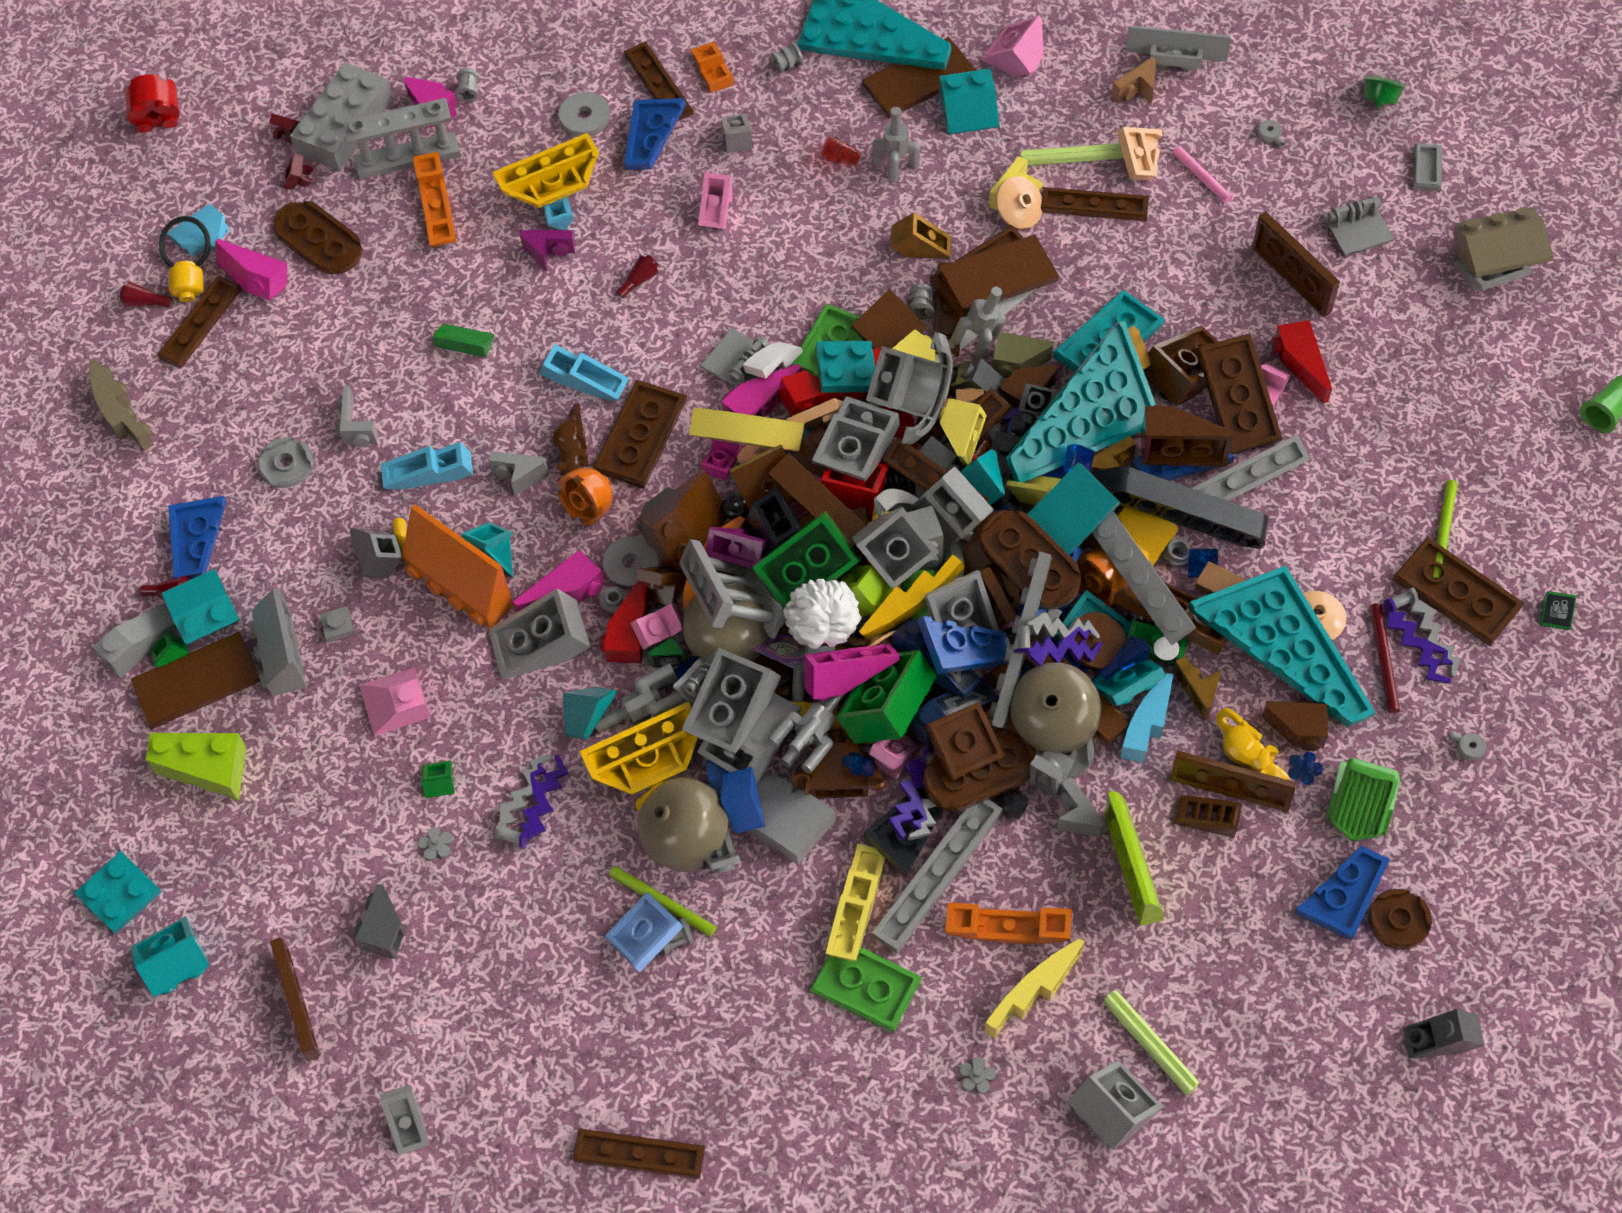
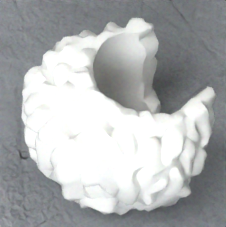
(822, 613)

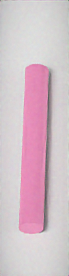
(1202, 174)

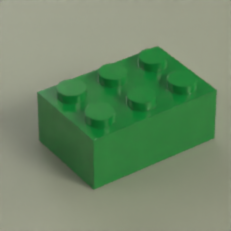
(810, 554)
(888, 701)

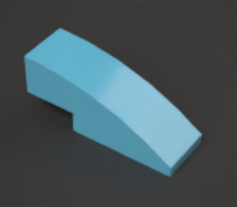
(583, 374)
(427, 467)
(1147, 721)

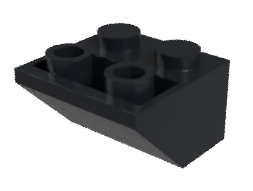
(772, 520)

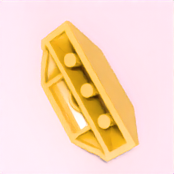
(550, 173)
(643, 753)

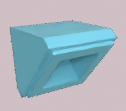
(559, 214)

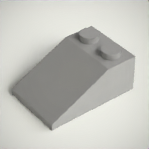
(962, 602)
(539, 635)
(730, 700)

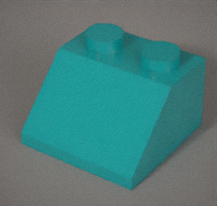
(969, 101)
(200, 607)
(169, 957)

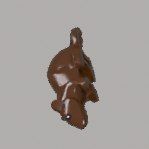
(570, 442)

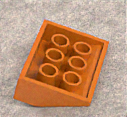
(455, 569)

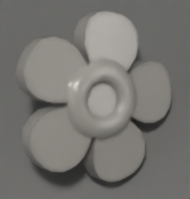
(437, 843)
(977, 1075)

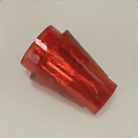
(840, 152)

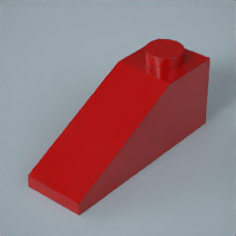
(1302, 356)
(620, 639)

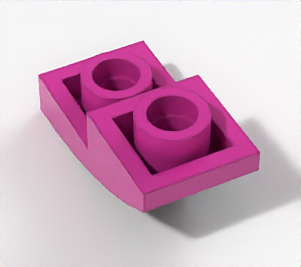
(721, 459)

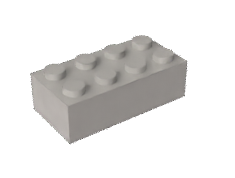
(347, 96)

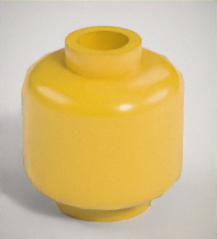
(185, 281)

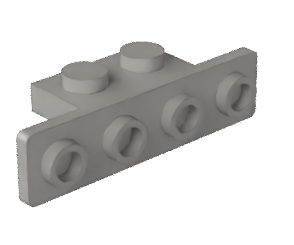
(1177, 47)

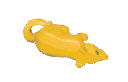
(1243, 745)

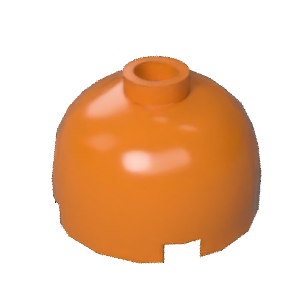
(586, 494)
(1099, 576)

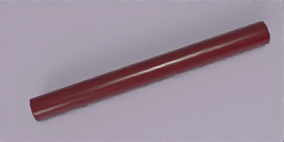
(1384, 658)

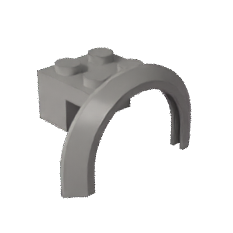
(913, 384)
(954, 502)

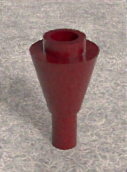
(643, 270)
(136, 295)
(157, 590)

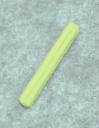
(1072, 154)
(1151, 1042)

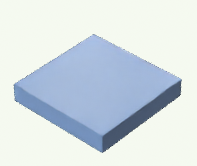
(643, 931)

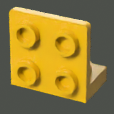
(1148, 531)

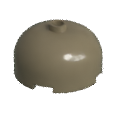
(737, 635)
(1067, 723)
(682, 824)

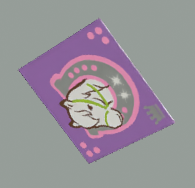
(783, 649)

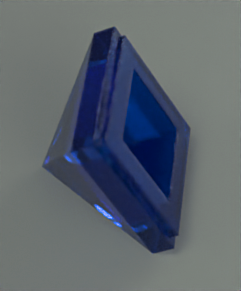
(1198, 560)

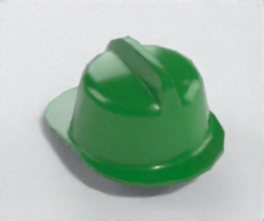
(1382, 90)

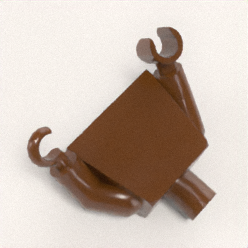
(834, 779)

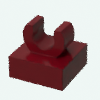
(284, 125)
(294, 173)

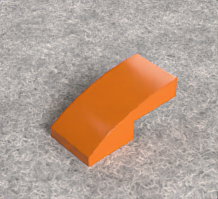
(712, 66)

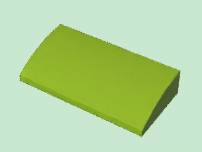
(1132, 860)

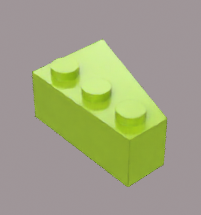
(868, 587)
(199, 759)

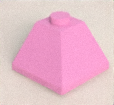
(1017, 48)
(394, 701)

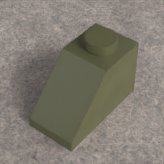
(1020, 352)

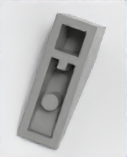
(134, 639)

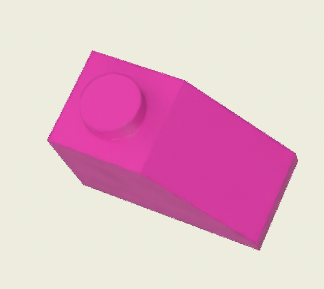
(425, 91)

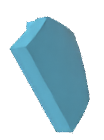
(189, 235)

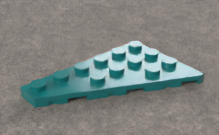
(871, 33)
(1093, 408)
(1282, 632)

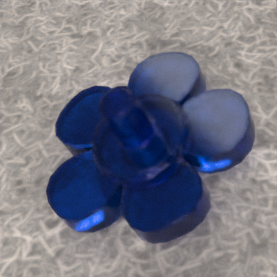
(858, 764)
(1305, 767)

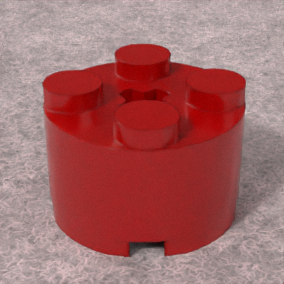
(151, 102)

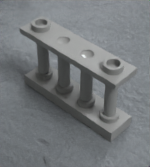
(400, 156)
(718, 600)

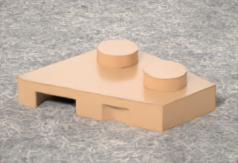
(1140, 151)
(818, 415)

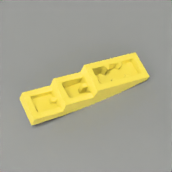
(746, 429)
(856, 904)
(1042, 980)

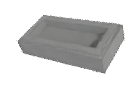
(1427, 167)

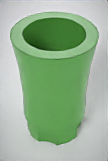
(1605, 407)

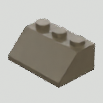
(1502, 242)

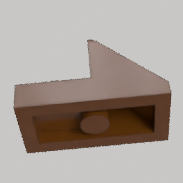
(662, 582)

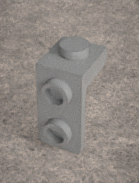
(357, 432)
(724, 858)

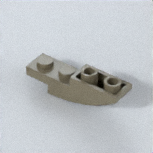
(115, 405)

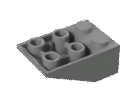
(755, 749)

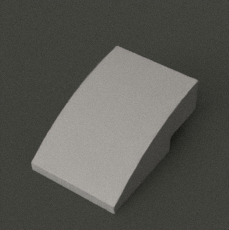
(856, 439)
(791, 819)

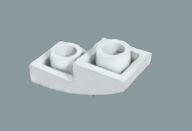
(770, 357)

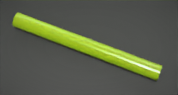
(1445, 520)
(670, 905)

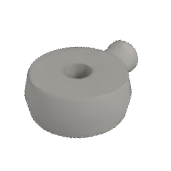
(1270, 132)
(1464, 743)

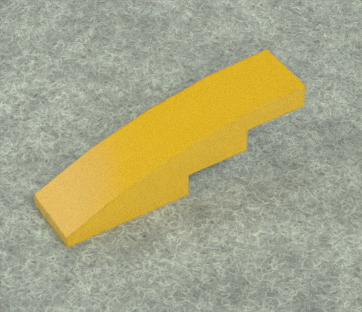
(902, 605)

